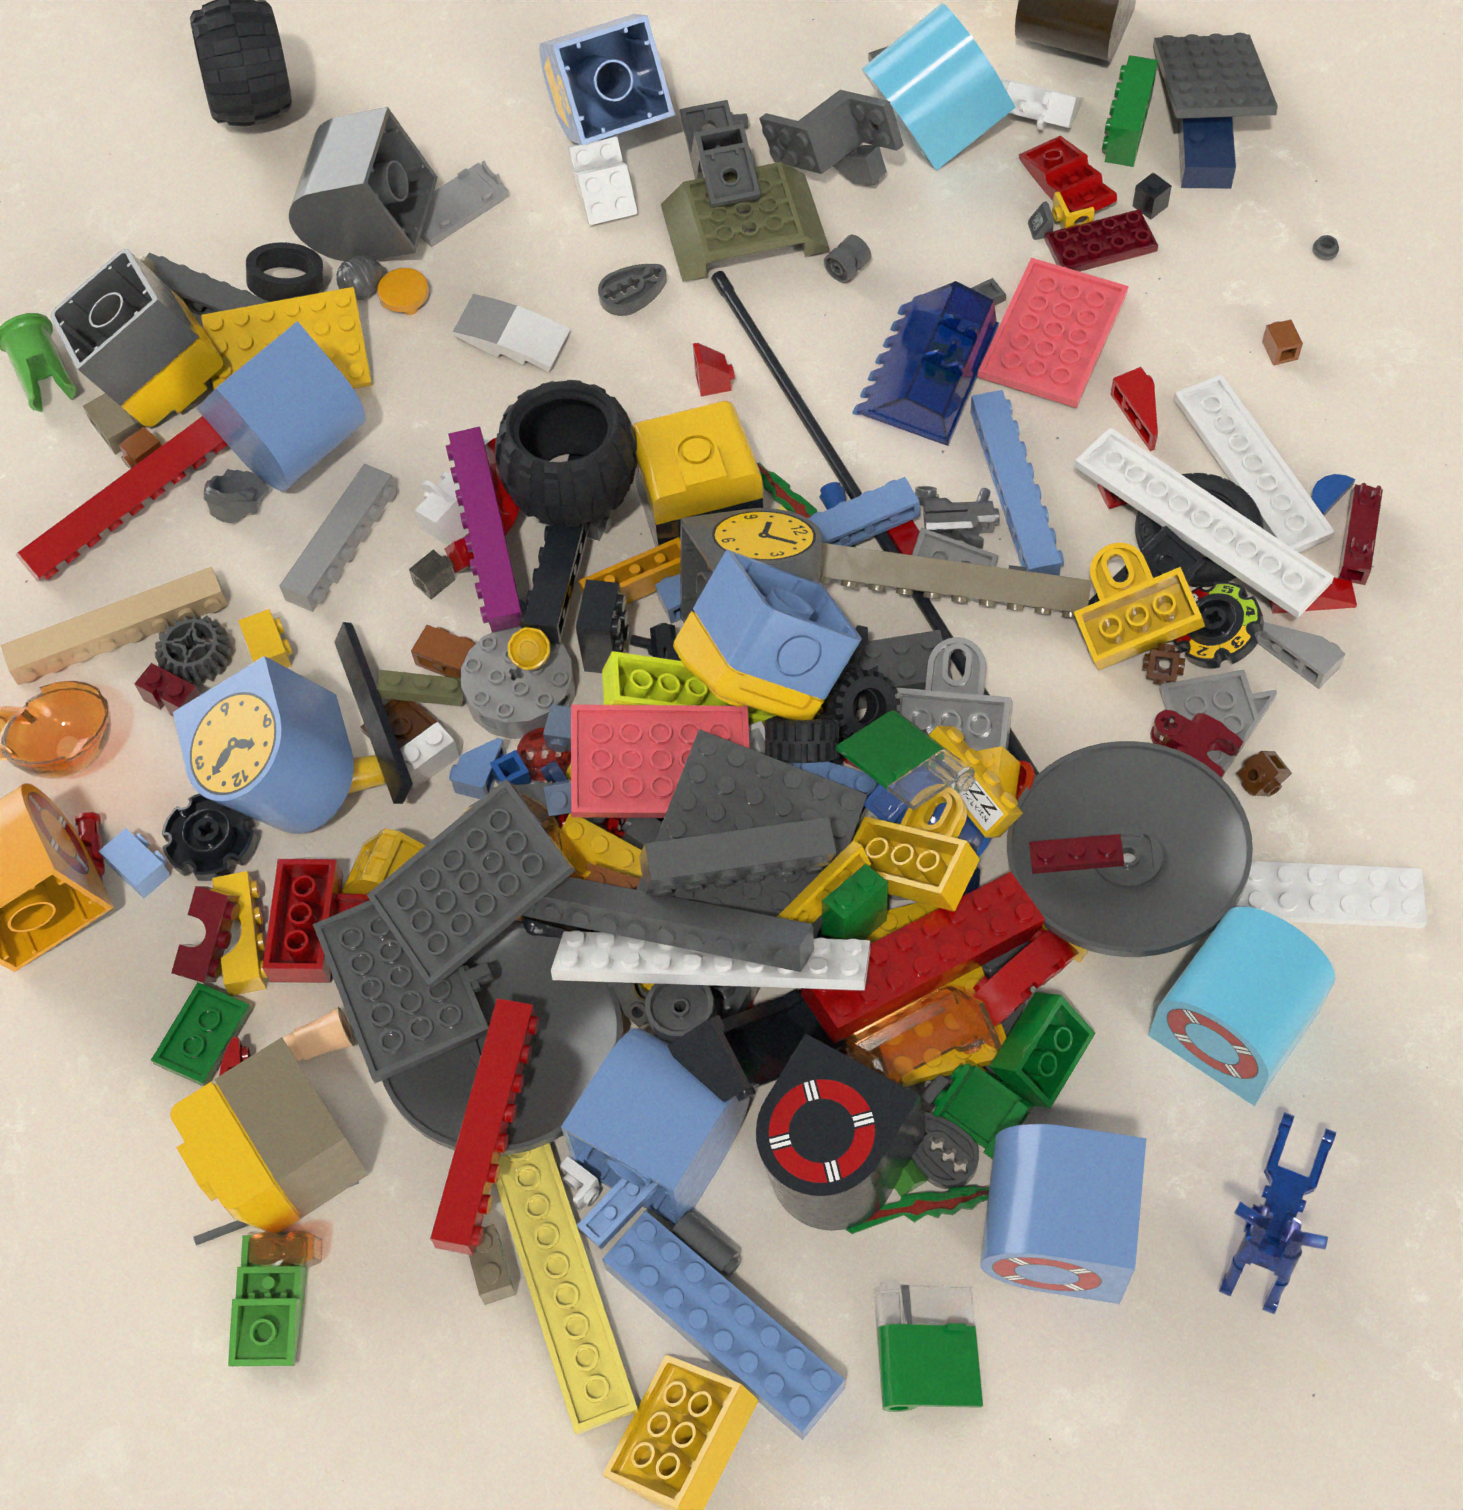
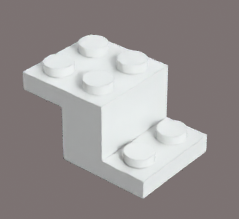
(602, 180)

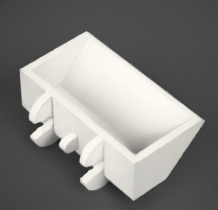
(1042, 104)
(440, 510)

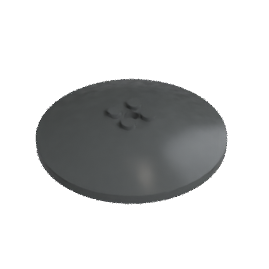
(1171, 816)
(573, 1039)

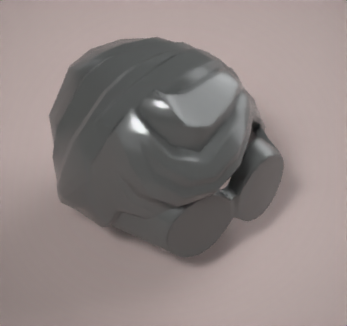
(361, 273)

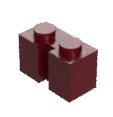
(165, 689)

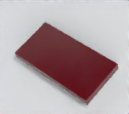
(1102, 241)

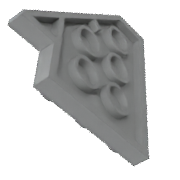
(1223, 697)

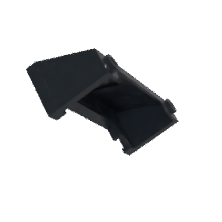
(749, 1047)

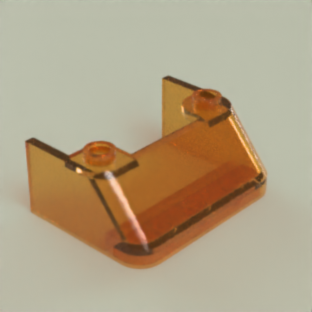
(924, 1032)

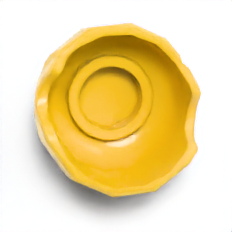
(529, 648)

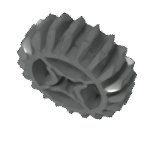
(186, 643)

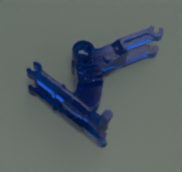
(1271, 1229)

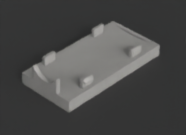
(462, 201)

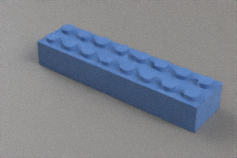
(724, 1324)

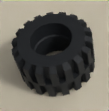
(840, 700)
(802, 739)

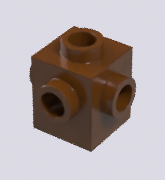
(1156, 672)
(1263, 773)

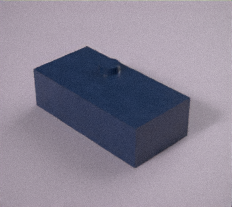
(1206, 152)

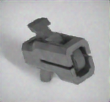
(961, 519)

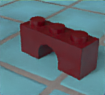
(217, 912)

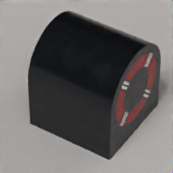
(835, 1137)

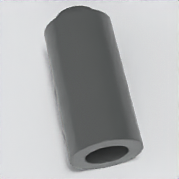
(707, 1244)

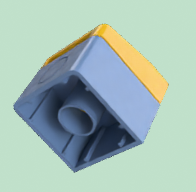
(766, 638)

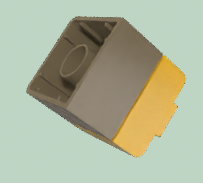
(265, 1142)

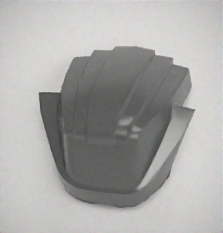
(234, 494)

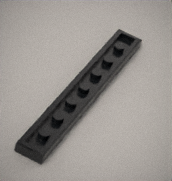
(373, 713)

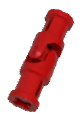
(88, 832)

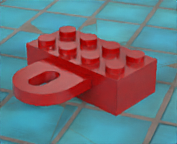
(302, 896)

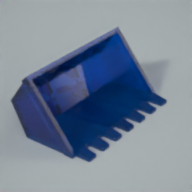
(931, 362)

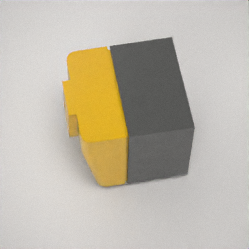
(136, 340)

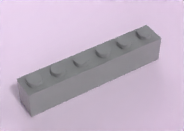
(338, 538)

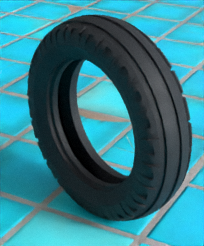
(1225, 491)

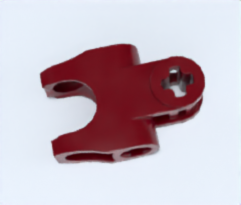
(1195, 736)

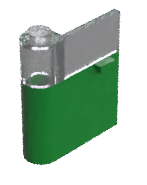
(906, 760)
(926, 1346)

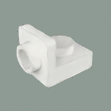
(577, 1178)

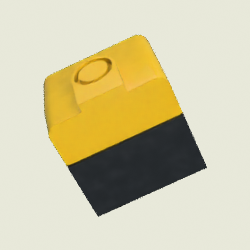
(694, 467)

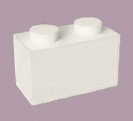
(429, 754)

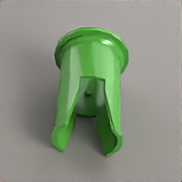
(34, 355)

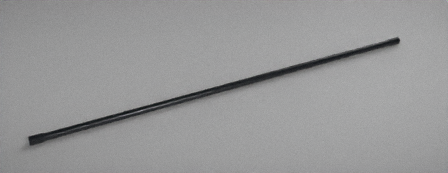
(926, 607)

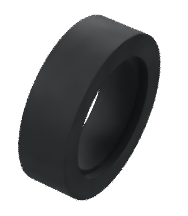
(283, 255)

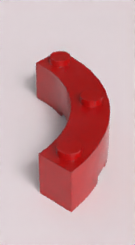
(458, 551)

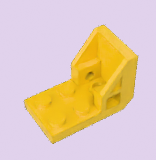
(379, 859)

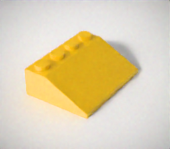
(681, 1436)

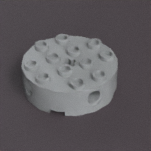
(509, 698)

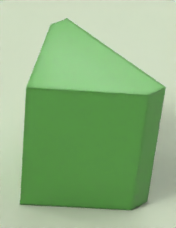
(909, 1179)

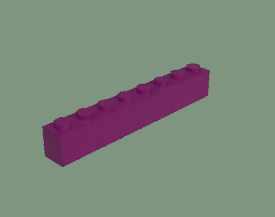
(485, 528)

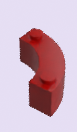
(1031, 967)

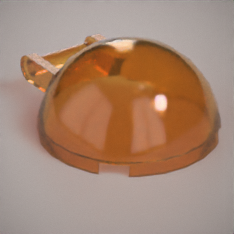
(56, 730)

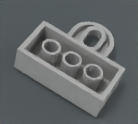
(960, 702)

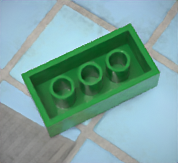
(1129, 110)

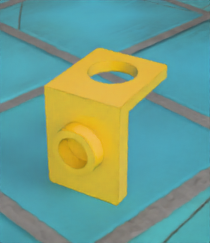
(1064, 217)

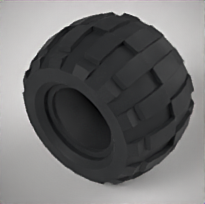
(241, 61)
(561, 421)

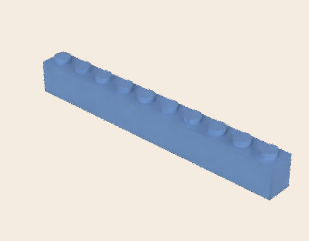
(841, 525)

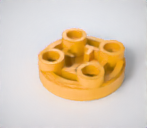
(403, 290)

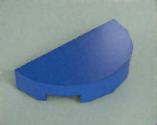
(1330, 490)

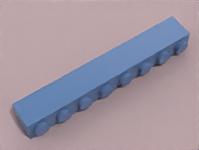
(1015, 483)

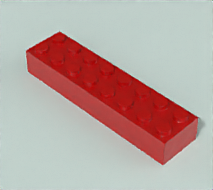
(930, 955)

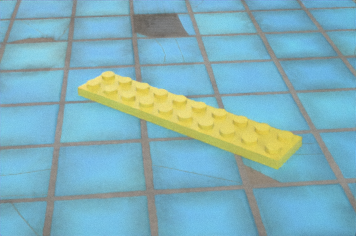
(563, 1290)

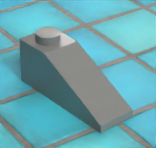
(1303, 652)

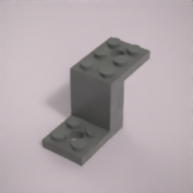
(831, 131)
(719, 152)

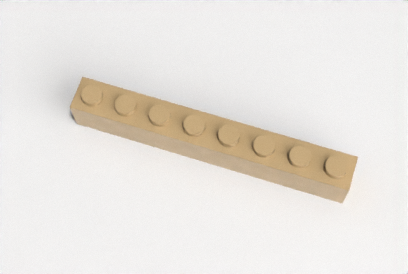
(113, 626)

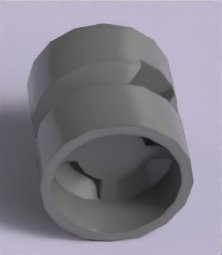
(847, 258)

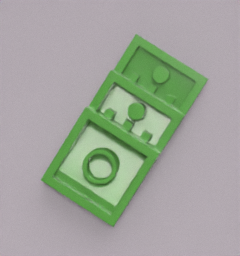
(265, 1313)

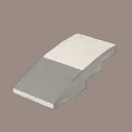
(510, 331)

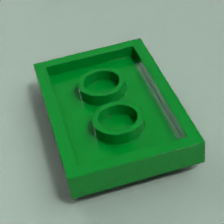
(201, 1034)

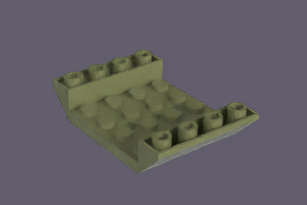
(780, 219)

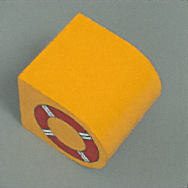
(44, 878)

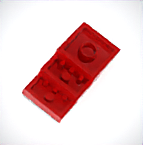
(1065, 169)

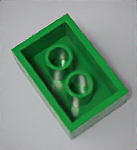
(1042, 1049)

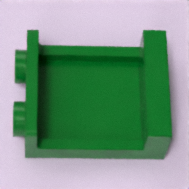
(981, 1105)

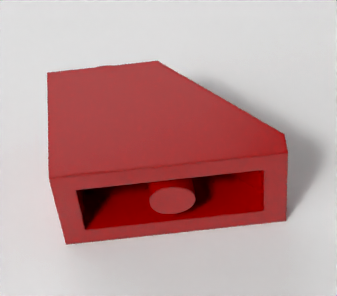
(711, 370)

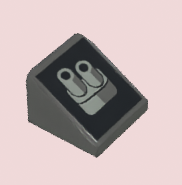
(1041, 221)

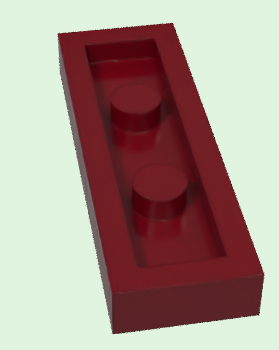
(1076, 853)

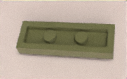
(420, 688)

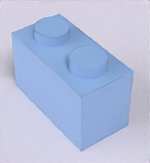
(135, 862)

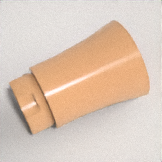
(321, 1036)

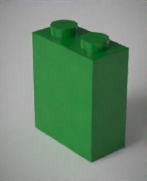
(855, 906)

